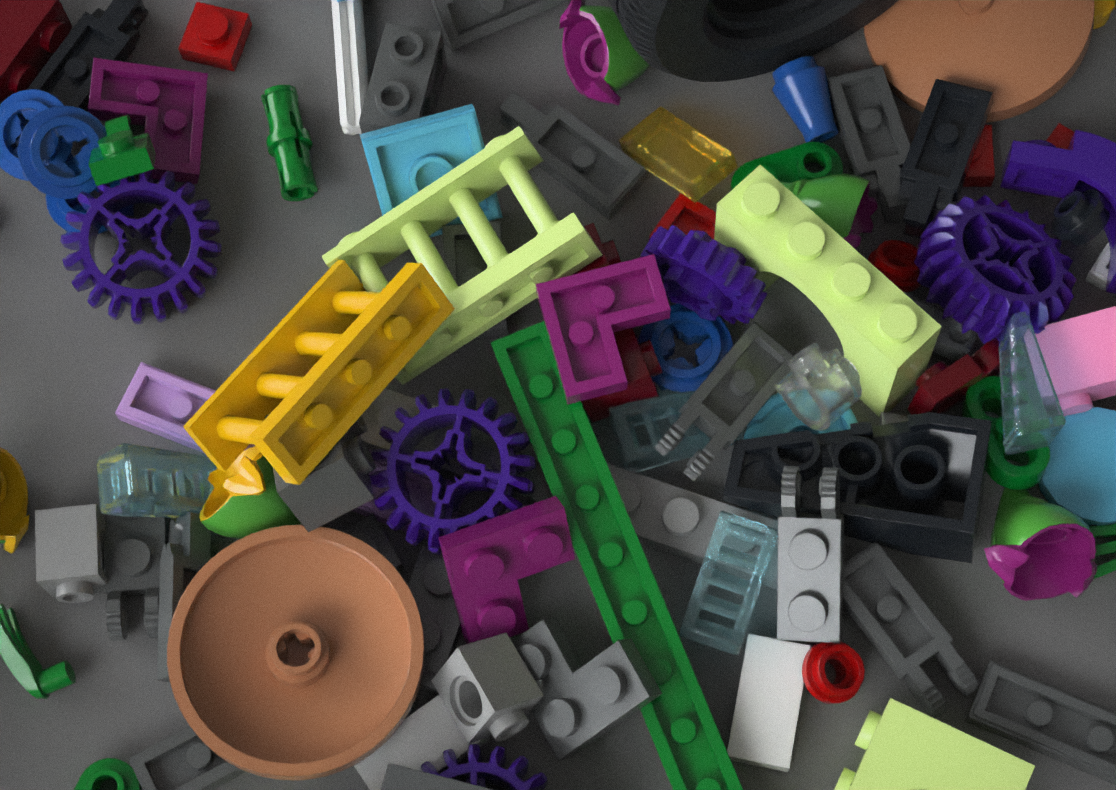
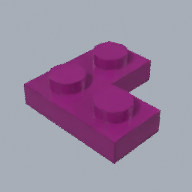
(161, 100)
(585, 313)
(493, 556)

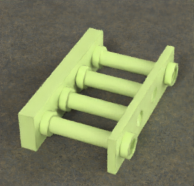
(509, 279)

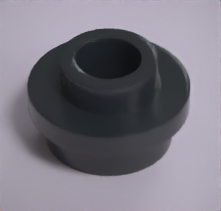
(1080, 216)

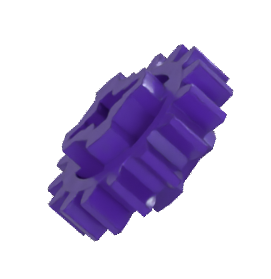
(706, 275)

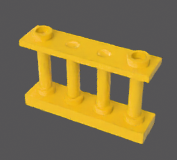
(319, 370)

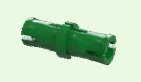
(289, 143)

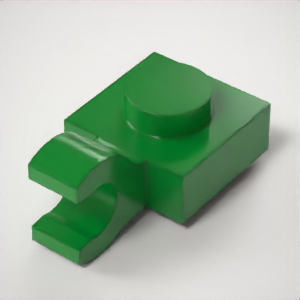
(121, 153)

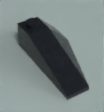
(900, 482)

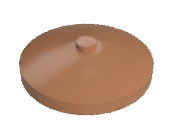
(999, 46)
(296, 652)

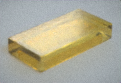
(678, 153)

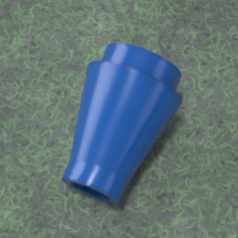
(805, 96)

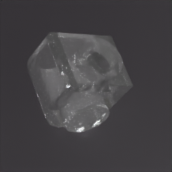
(819, 386)

